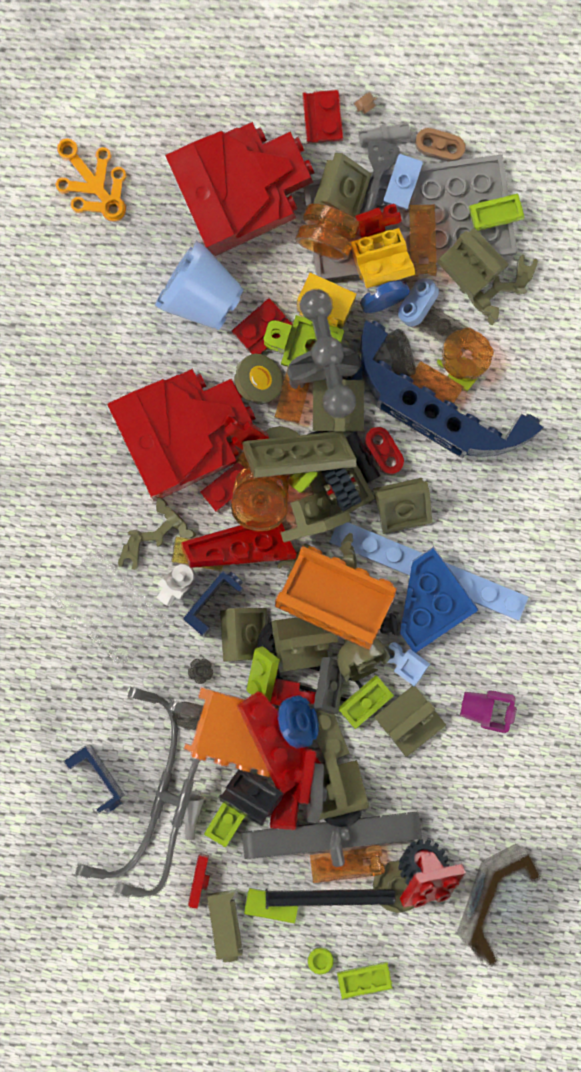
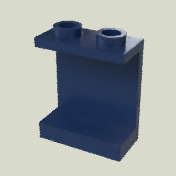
(191, 619)
(89, 753)

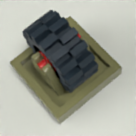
(343, 488)

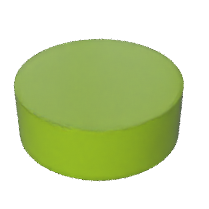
(320, 960)

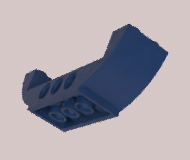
(470, 437)

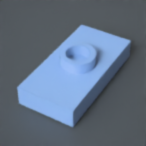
(403, 182)

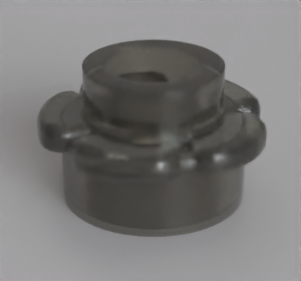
(200, 677)

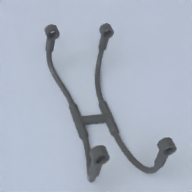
(162, 796)

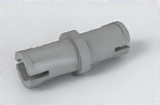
(385, 133)

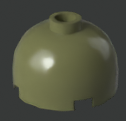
(359, 662)

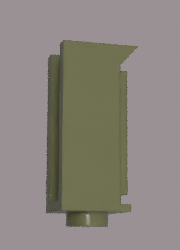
(225, 925)

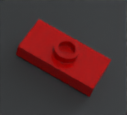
(304, 775)
(286, 812)
(200, 881)

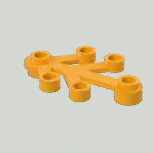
(93, 183)

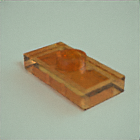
(437, 382)

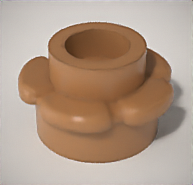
(365, 103)

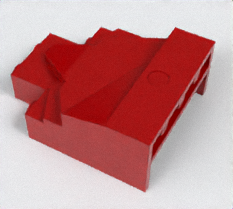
(239, 183)
(178, 430)

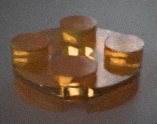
(467, 340)

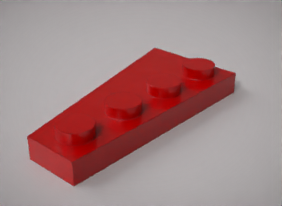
(237, 546)
(275, 751)

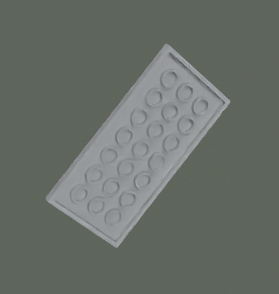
(452, 189)

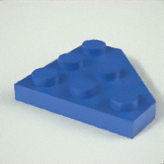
(433, 601)

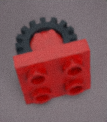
(427, 874)

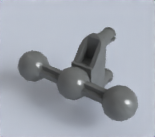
(326, 359)

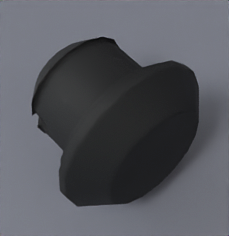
(390, 625)

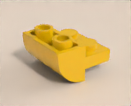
(382, 258)

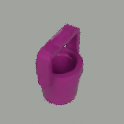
(479, 708)

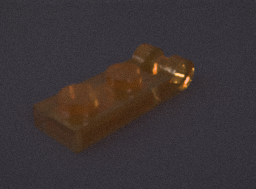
(423, 238)
(324, 871)

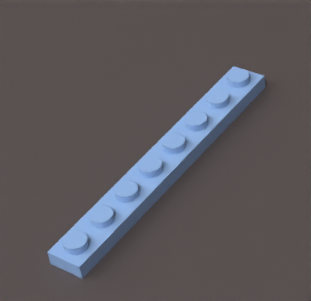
(400, 559)

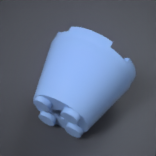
(200, 289)

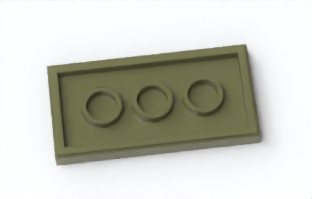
(299, 454)

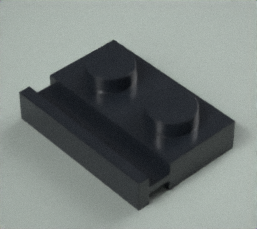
(251, 796)

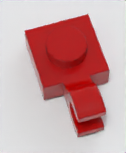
(375, 221)
(243, 433)
(288, 688)

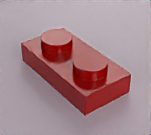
(220, 490)

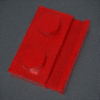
(322, 116)
(254, 326)

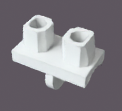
(176, 584)

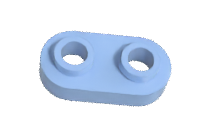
(419, 301)

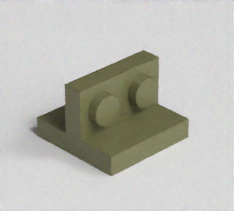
(343, 185)
(472, 262)
(325, 422)
(403, 505)
(313, 517)
(241, 632)
(300, 643)
(410, 720)
(344, 787)

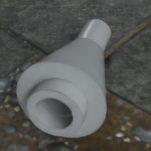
(192, 814)

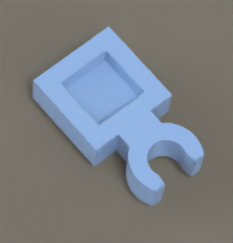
(409, 665)

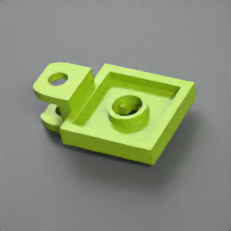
(294, 338)

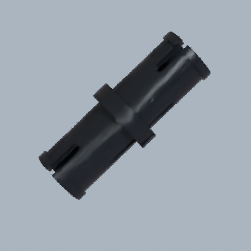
(363, 458)

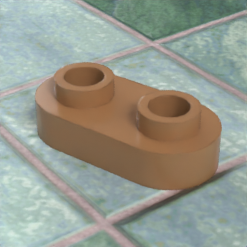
(440, 143)

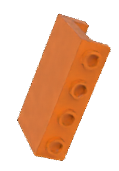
(336, 597)
(224, 734)

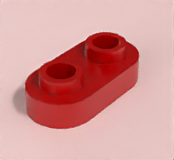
(386, 450)

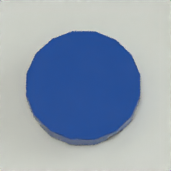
(385, 297)
(298, 722)

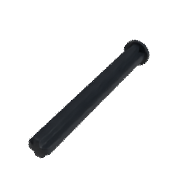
(330, 897)

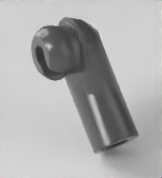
(335, 848)

